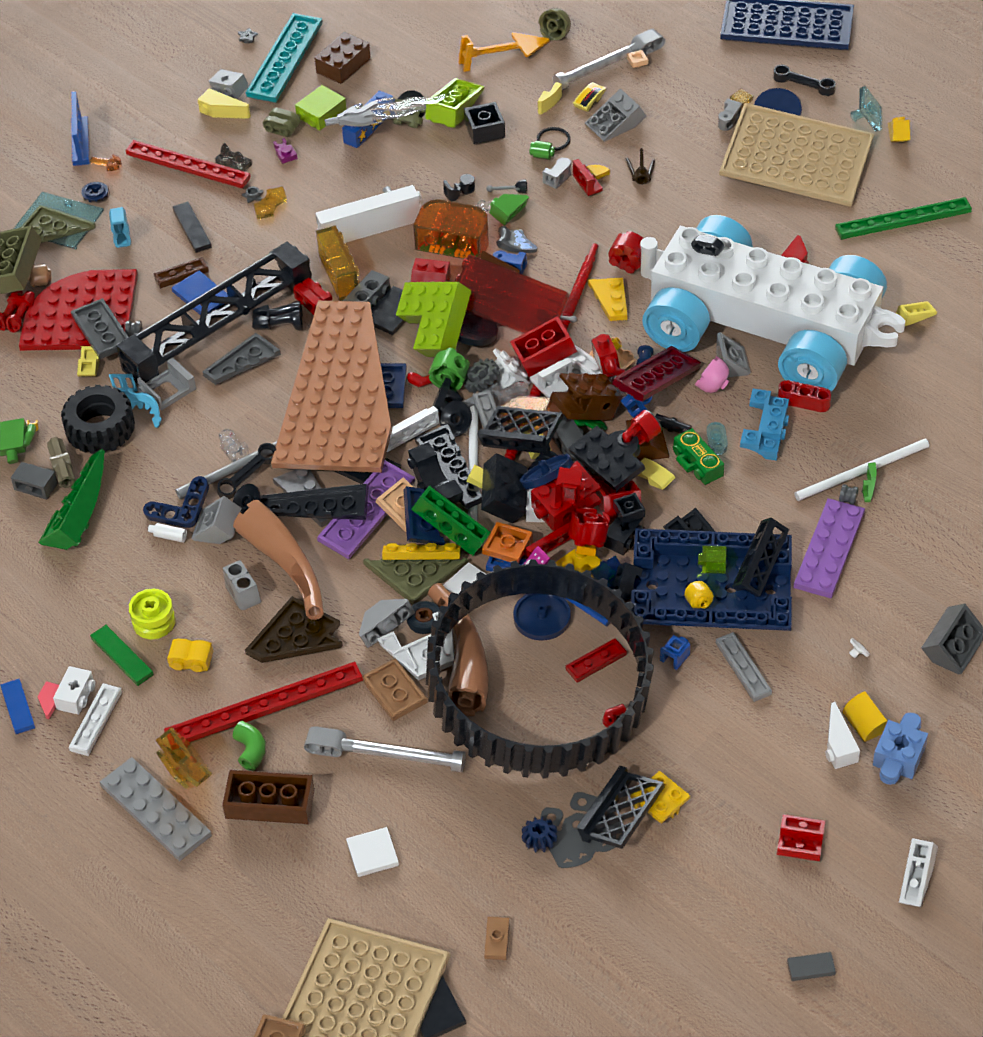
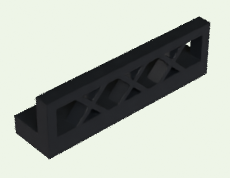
(754, 555)

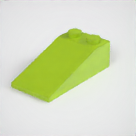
(450, 110)

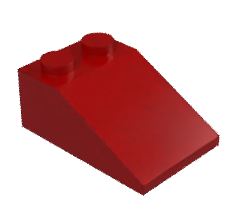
(608, 494)

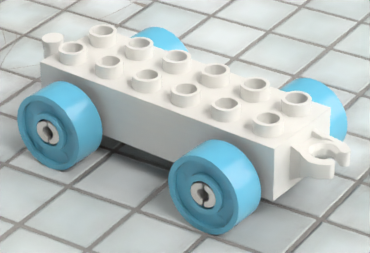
(813, 310)

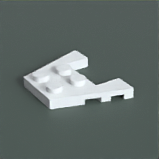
(414, 655)

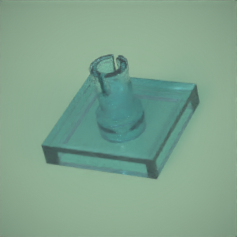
(869, 109)

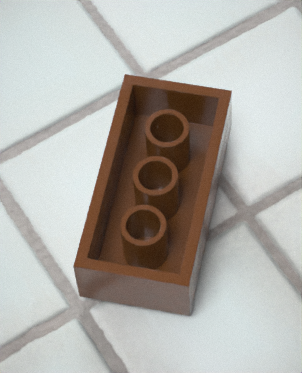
(268, 797)

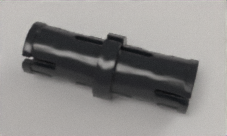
(672, 424)

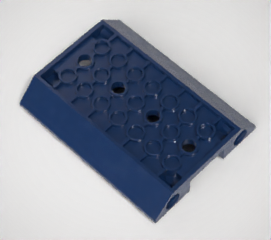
(671, 564)

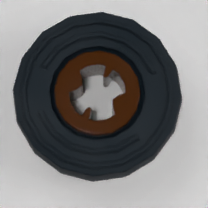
(422, 608)

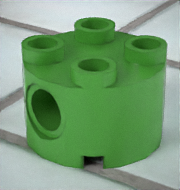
(449, 365)

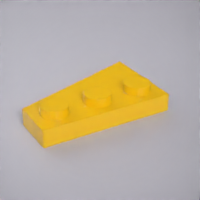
(611, 296)

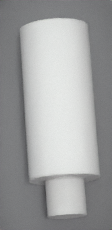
(168, 532)

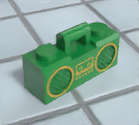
(696, 455)

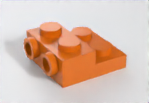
(507, 542)

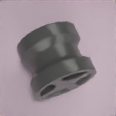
(133, 328)
(848, 494)

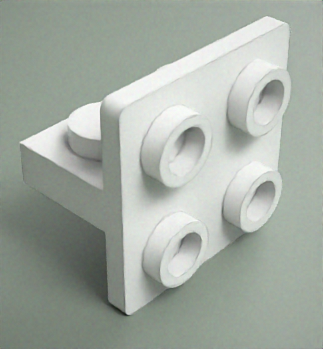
(509, 369)
(549, 380)

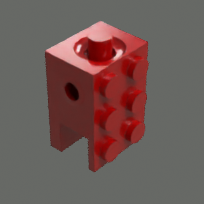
(560, 513)

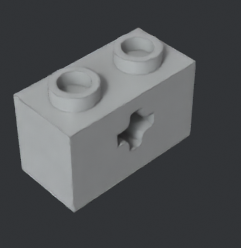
(229, 83)

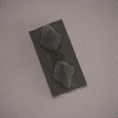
(232, 159)

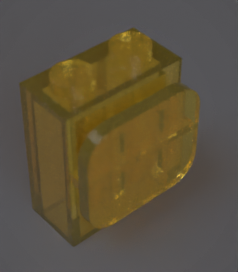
(181, 759)

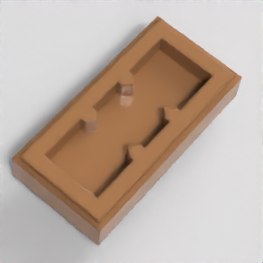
(496, 938)

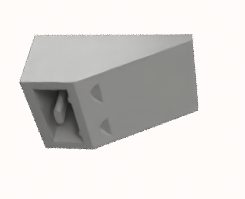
(616, 116)

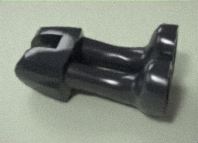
(267, 317)

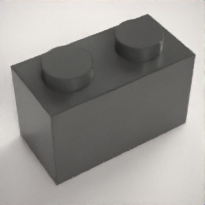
(34, 480)

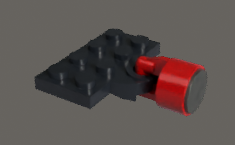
(615, 455)

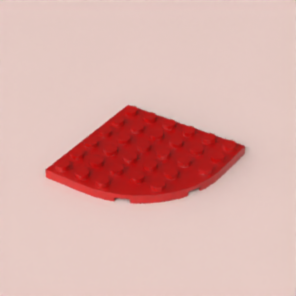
(49, 319)

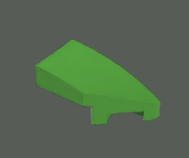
(869, 484)

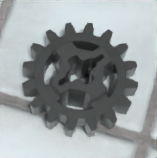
(481, 375)

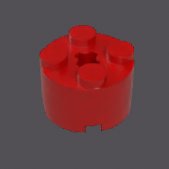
(626, 252)
(588, 527)

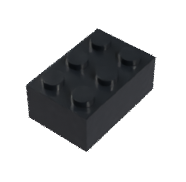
(502, 488)

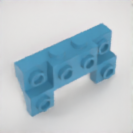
(771, 429)

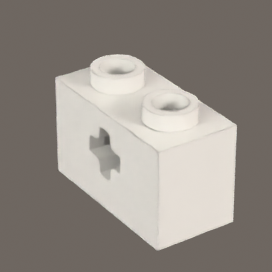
(74, 690)

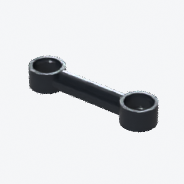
(804, 80)
(246, 471)

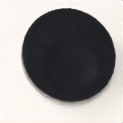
(477, 331)

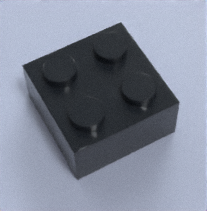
(629, 508)

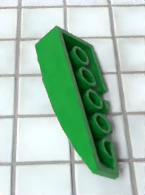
(72, 519)

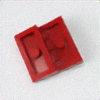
(801, 837)

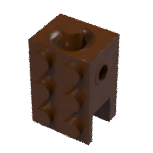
(587, 397)

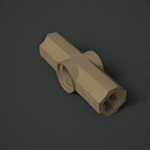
(61, 462)

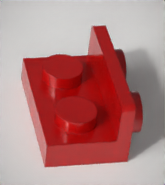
(585, 178)

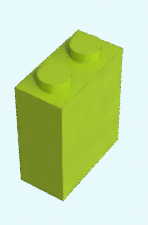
(320, 105)

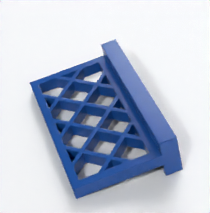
(79, 134)

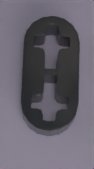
(707, 245)

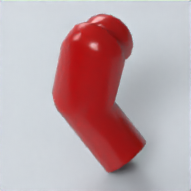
(418, 380)
(611, 714)

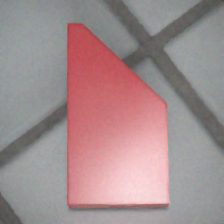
(46, 698)

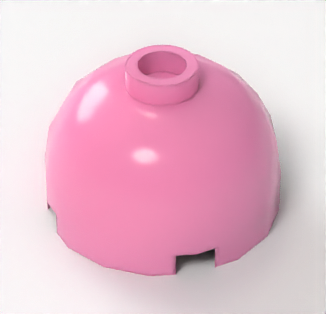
(714, 376)

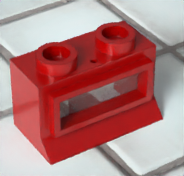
(569, 486)

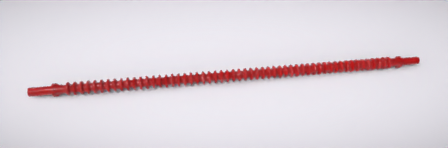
(568, 311)

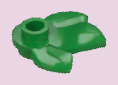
(591, 423)

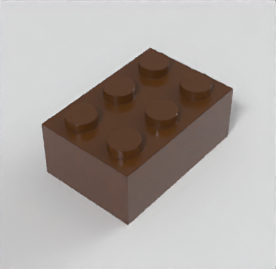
(342, 57)

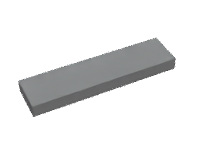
(743, 667)

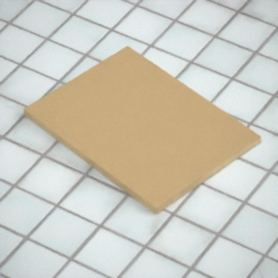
(797, 154)
(365, 984)

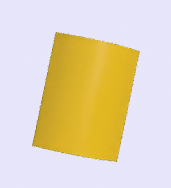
(865, 716)

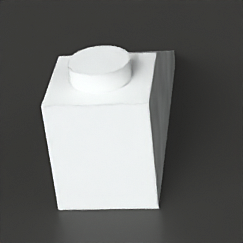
(841, 745)
(918, 872)

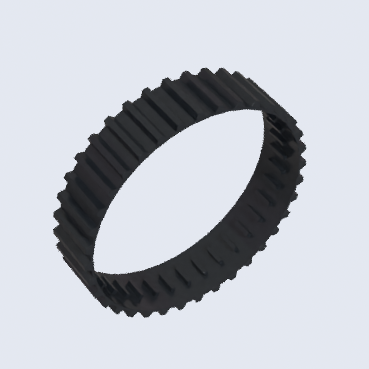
(548, 580)

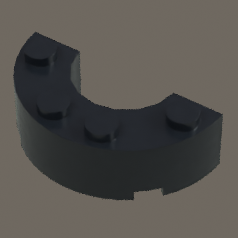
(429, 473)

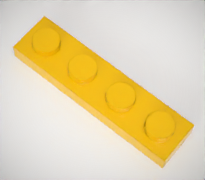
(420, 552)

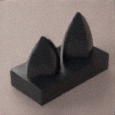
(446, 392)

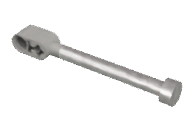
(647, 42)
(333, 742)

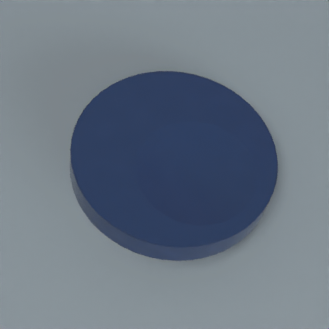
(780, 100)
(545, 471)
(541, 616)

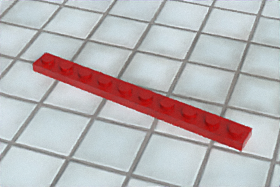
(269, 702)

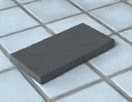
(99, 327)

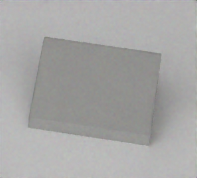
(733, 355)

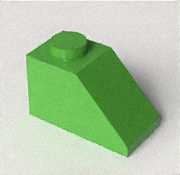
(507, 207)

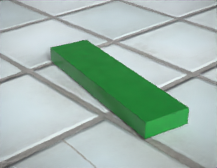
(121, 655)

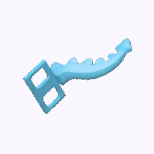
(137, 398)

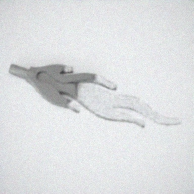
(377, 110)

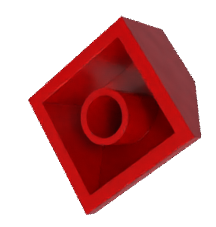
(430, 270)

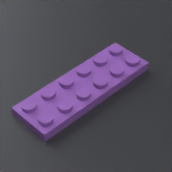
(349, 534)
(829, 548)

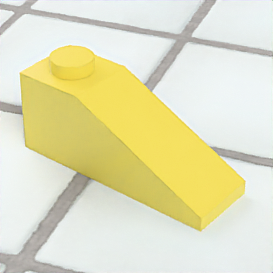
(222, 106)

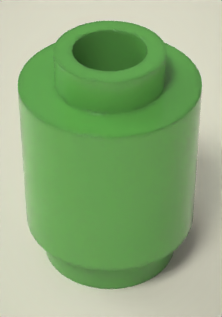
(542, 150)

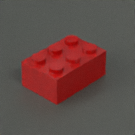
(543, 346)

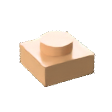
(637, 58)

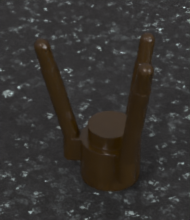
(641, 175)

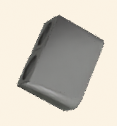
(243, 597)

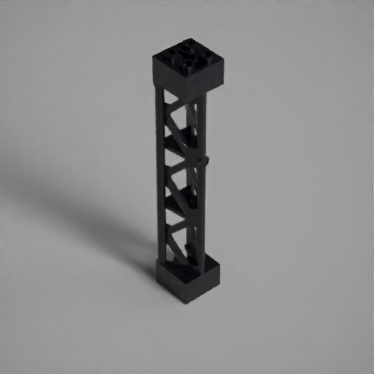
(144, 362)

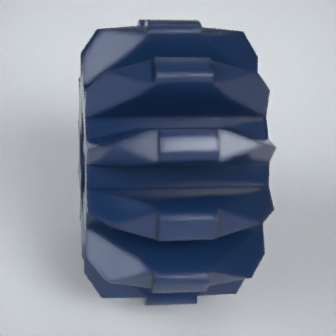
(539, 834)

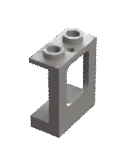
(177, 376)

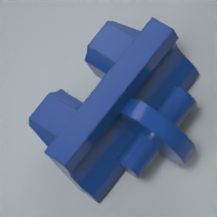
(634, 406)

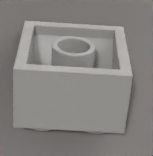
(216, 522)

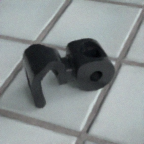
(466, 186)

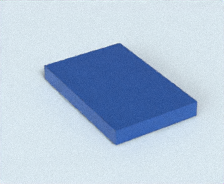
(194, 287)

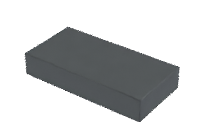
(811, 966)

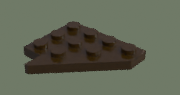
(294, 634)

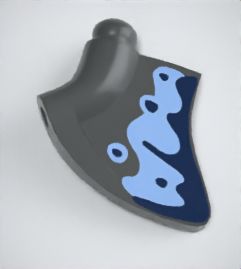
(514, 241)

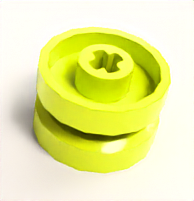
(152, 614)

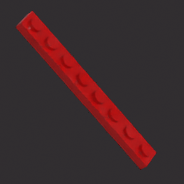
(188, 164)

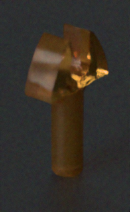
(111, 164)

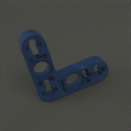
(180, 512)

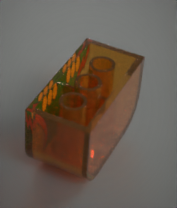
(451, 229)

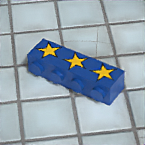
(356, 135)

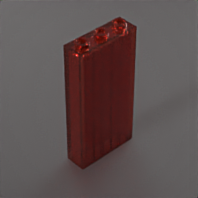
(508, 296)

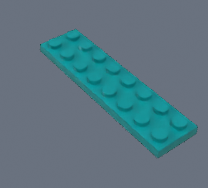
(284, 57)

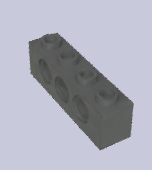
(370, 289)

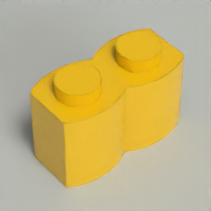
(190, 655)

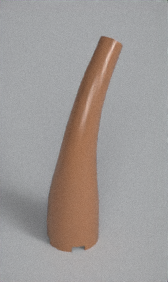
(274, 540)
(469, 672)

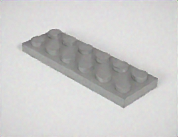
(155, 809)

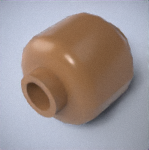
(40, 275)

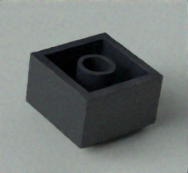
(484, 123)

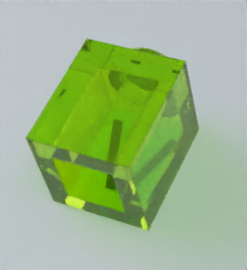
(713, 559)

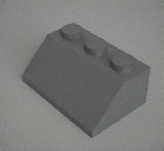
(954, 639)

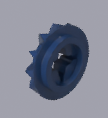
(97, 187)

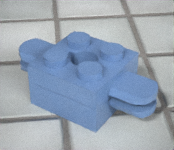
(900, 749)

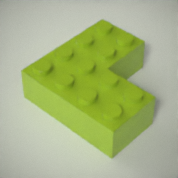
(438, 310)

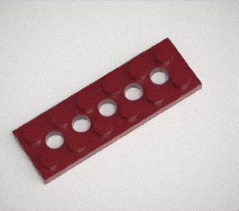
(656, 373)

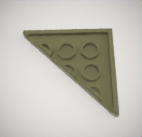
(54, 224)
(414, 577)

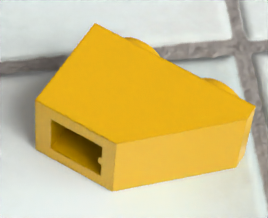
(899, 129)

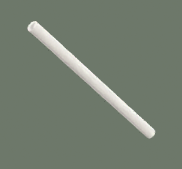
(473, 452)
(860, 470)

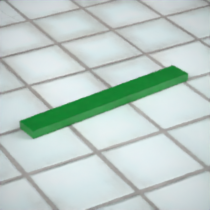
(903, 218)

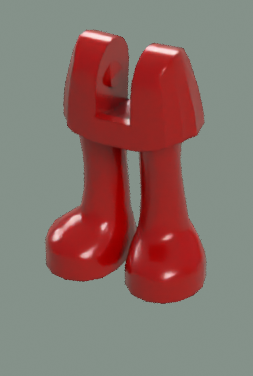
(20, 303)

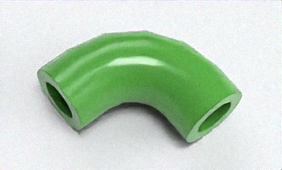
(254, 745)

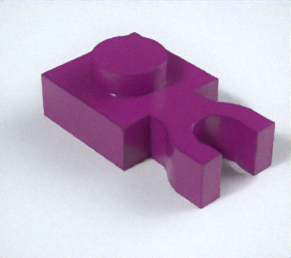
(285, 152)

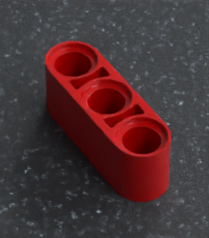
(805, 395)

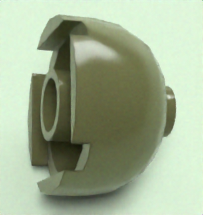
(554, 24)

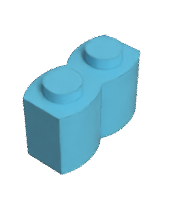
(119, 227)

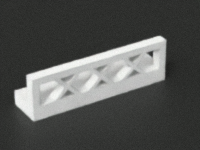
(413, 427)

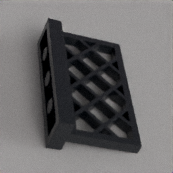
(518, 439)
(607, 803)

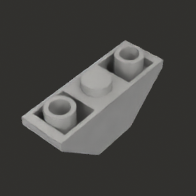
(383, 618)

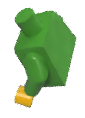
(16, 437)

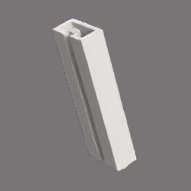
(372, 214)

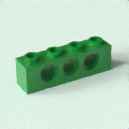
(451, 520)

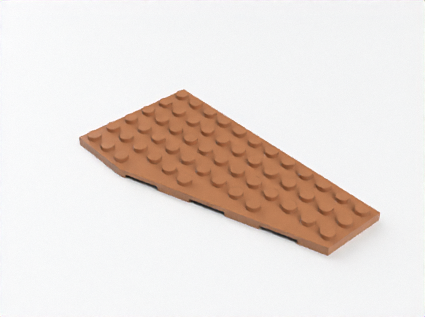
(339, 396)

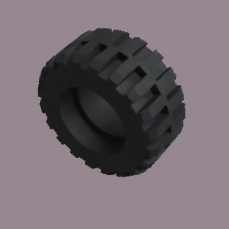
(92, 403)

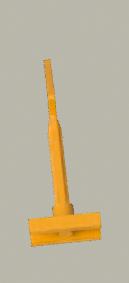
(527, 43)

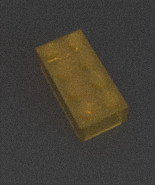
(337, 261)

